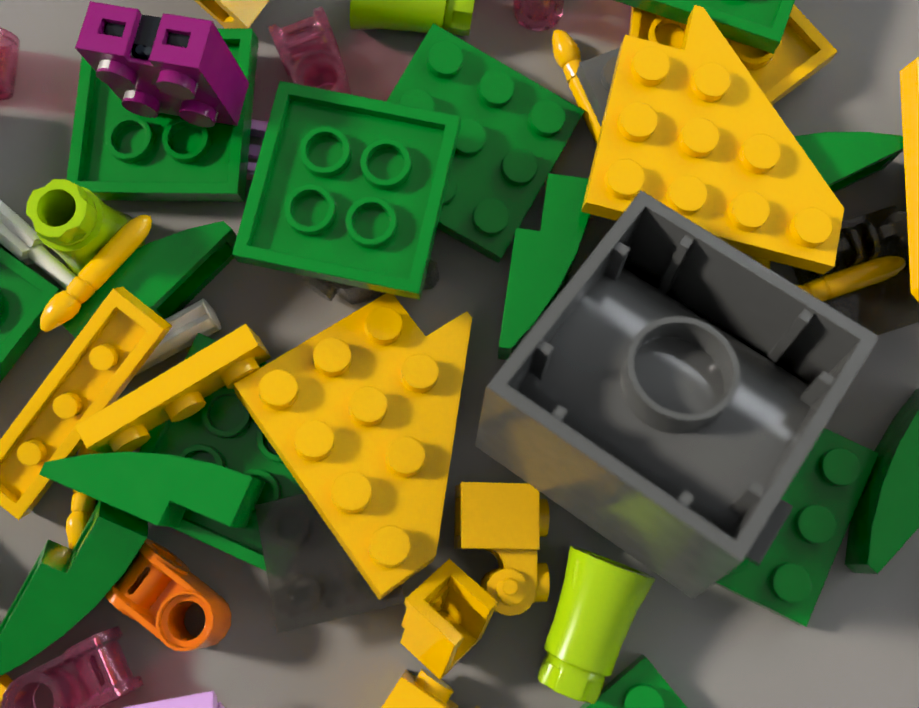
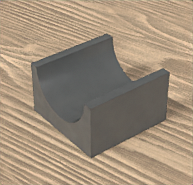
(671, 394)

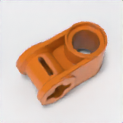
(158, 593)

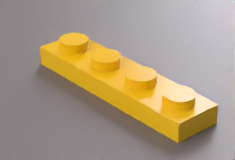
(81, 384)

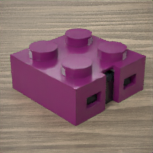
(164, 64)

